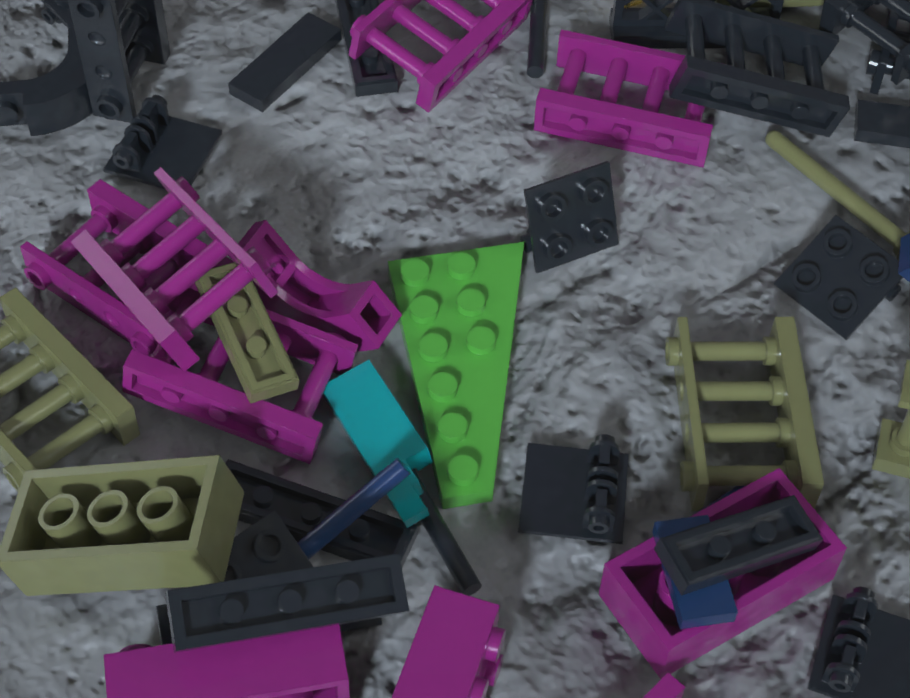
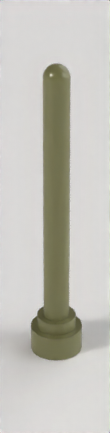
(836, 189)

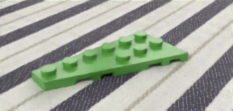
(458, 349)

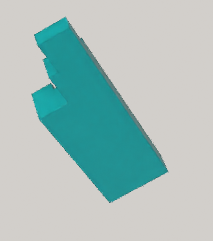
(380, 433)

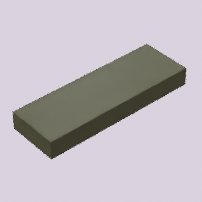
(251, 340)

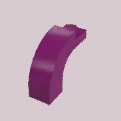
(354, 311)

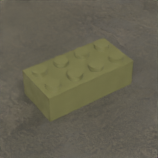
(122, 526)

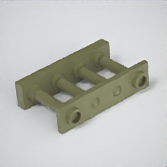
(77, 382)
(784, 389)

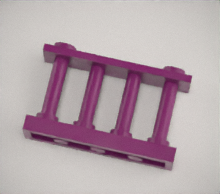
(459, 56)
(617, 125)
(109, 213)
(153, 304)
(227, 409)

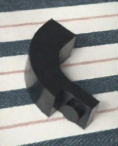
(49, 100)

